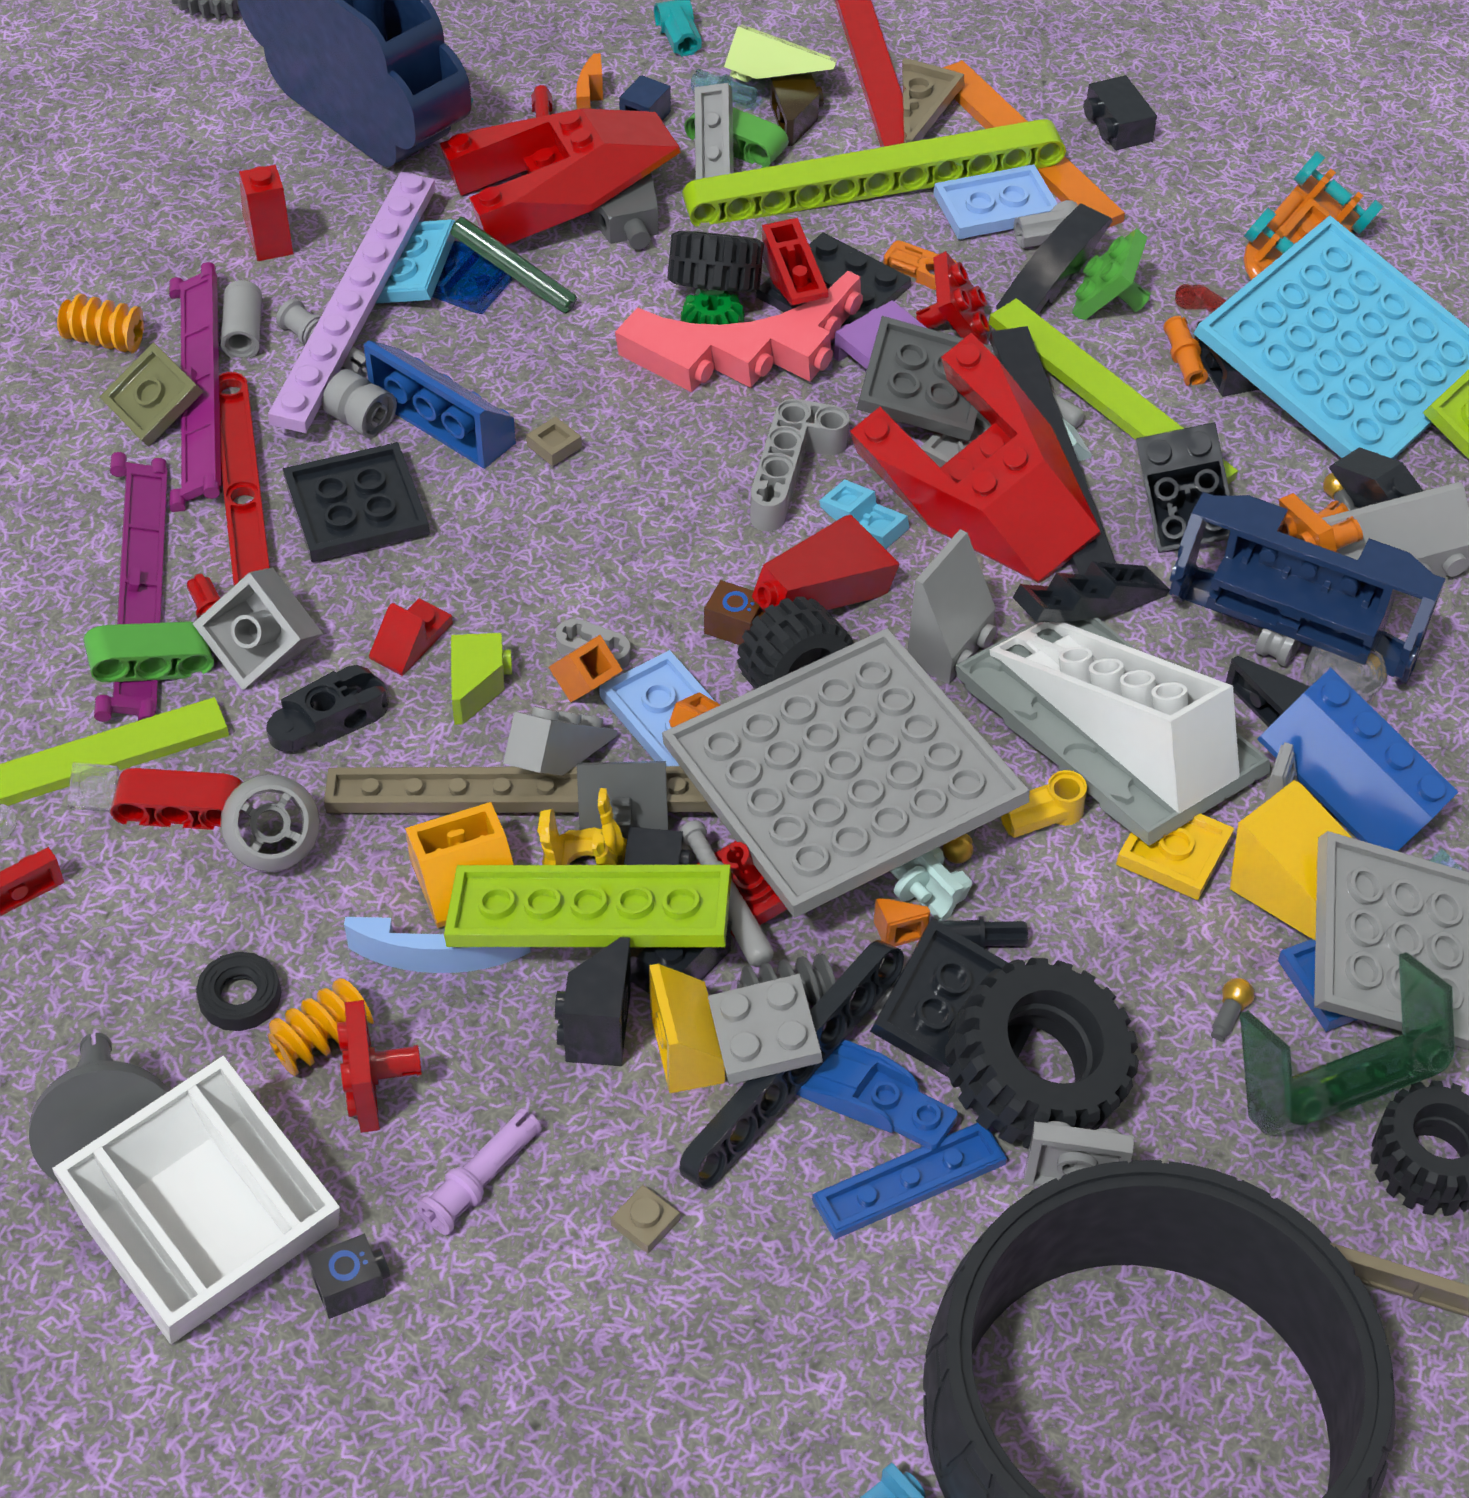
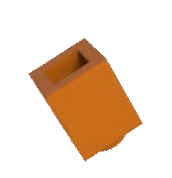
(585, 668)

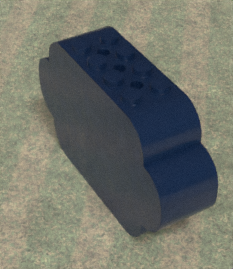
(365, 69)

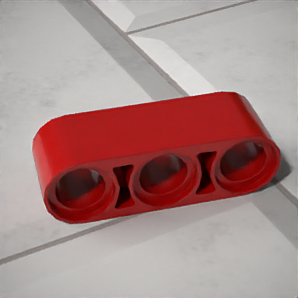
(172, 797)

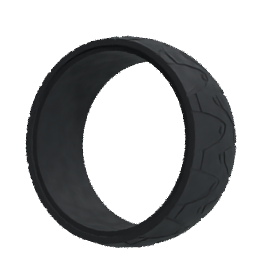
(1186, 1224)

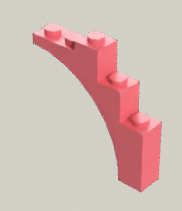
(743, 351)

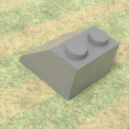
(257, 627)

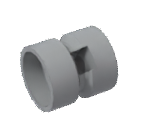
(359, 403)

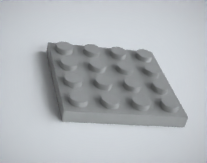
(1373, 910)

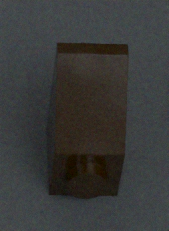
(795, 104)

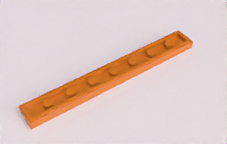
(1063, 178)

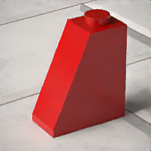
(265, 212)

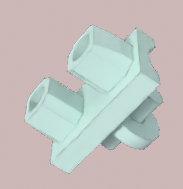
(931, 884)

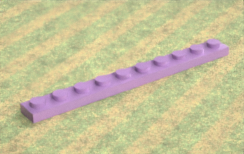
(351, 303)

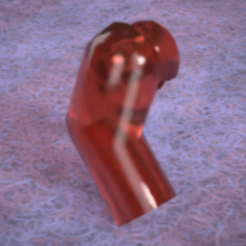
(1197, 297)

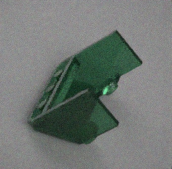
(1286, 1102)

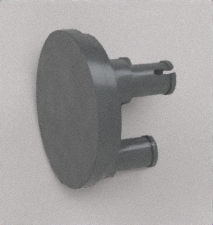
(88, 1103)

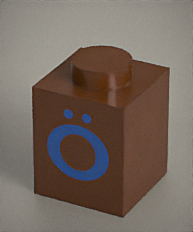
(730, 612)

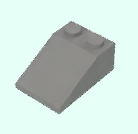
(951, 610)

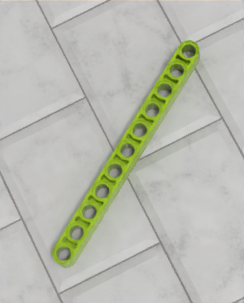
(871, 172)

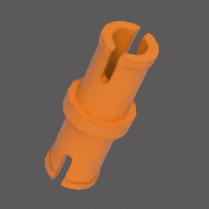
(1185, 350)

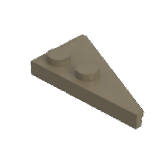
(926, 95)

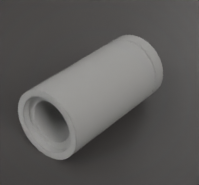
(241, 319)

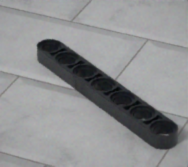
(746, 1104)

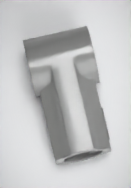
(1036, 228)

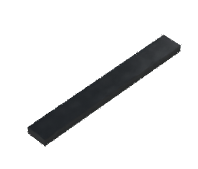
(1020, 358)

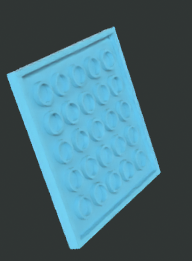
(1342, 342)

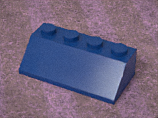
(441, 405)
(1358, 764)

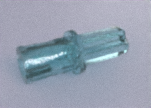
(741, 93)

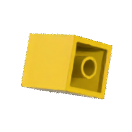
(1279, 856)

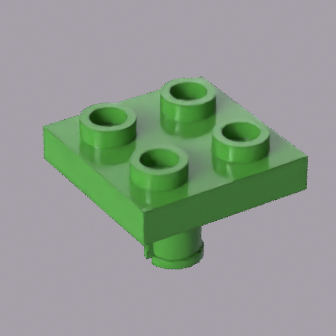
(1112, 277)

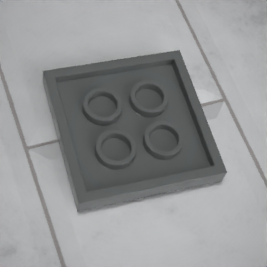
(910, 380)

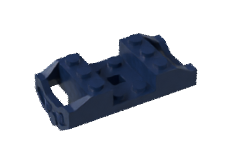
(1304, 587)

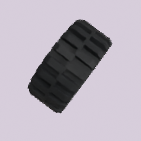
(1069, 1010)

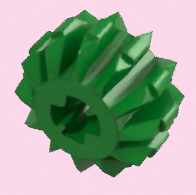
(712, 308)

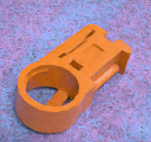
(912, 262)

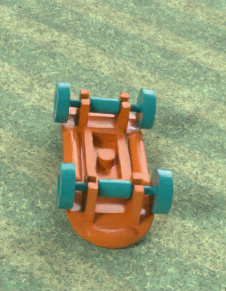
(1300, 213)

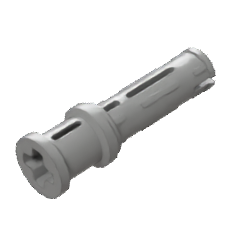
(296, 318)

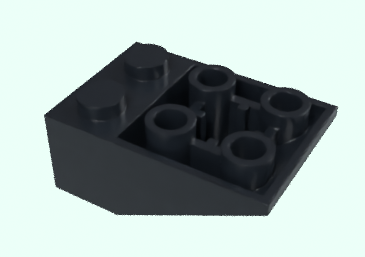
(1175, 474)

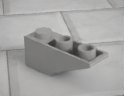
(554, 740)

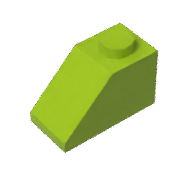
(477, 672)

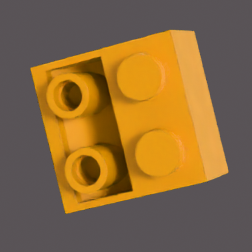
(453, 840)

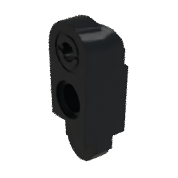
(328, 709)

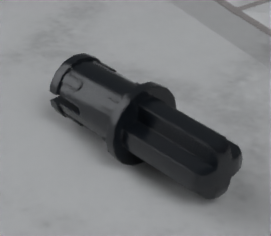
(990, 933)

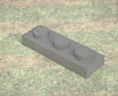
(713, 130)

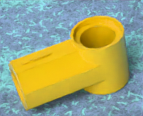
(1048, 806)

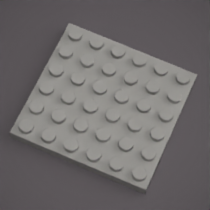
(844, 771)

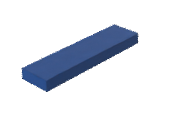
(908, 1180)

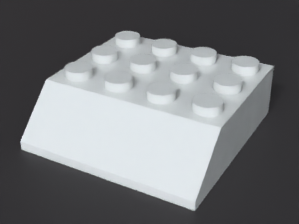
(197, 1198)

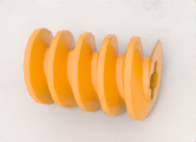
(101, 323)
(312, 1025)

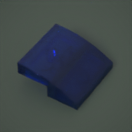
(469, 280)

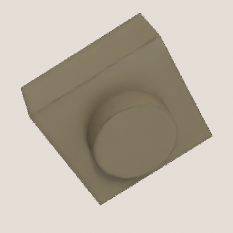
(554, 441)
(645, 1219)

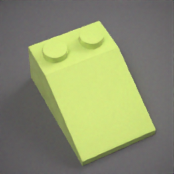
(765, 56)

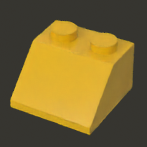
(684, 1030)

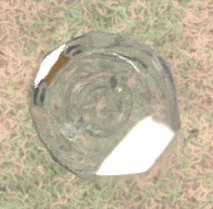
(1364, 679)

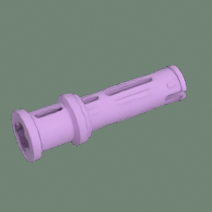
(465, 1185)

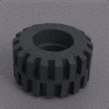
(715, 261)
(789, 639)
(1407, 1164)

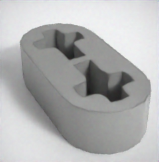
(588, 631)

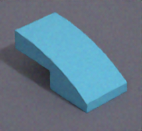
(861, 503)

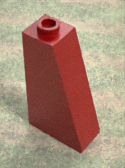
(832, 567)

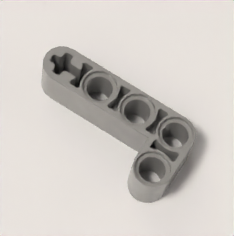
(795, 429)

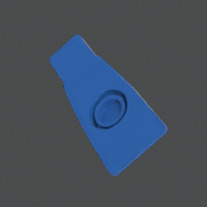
(878, 1093)

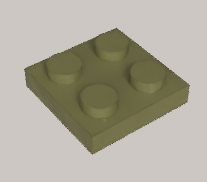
(151, 394)

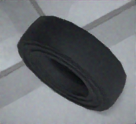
(233, 967)

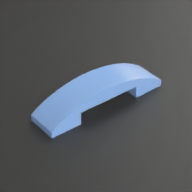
(420, 952)

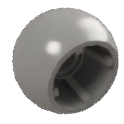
(290, 790)

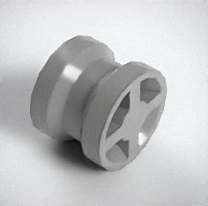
(1278, 646)

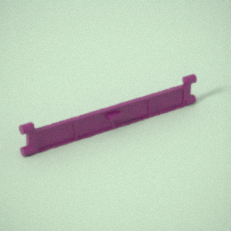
(201, 363)
(139, 573)

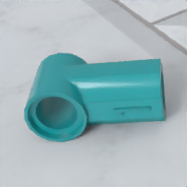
(678, 24)

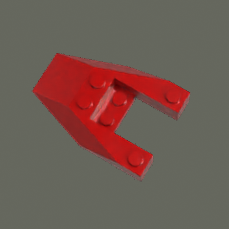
(571, 164)
(1004, 487)

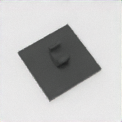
(634, 790)

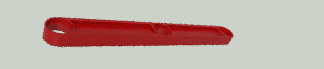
(241, 478)

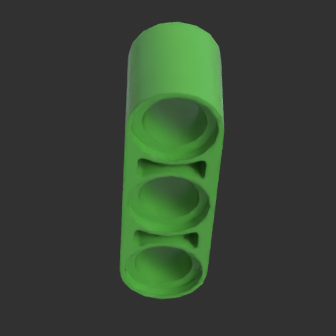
(753, 138)
(146, 651)

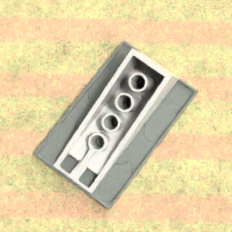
(1134, 726)

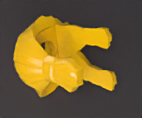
(604, 843)

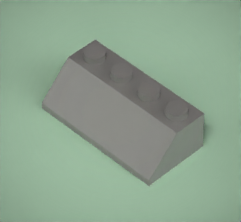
(1426, 524)

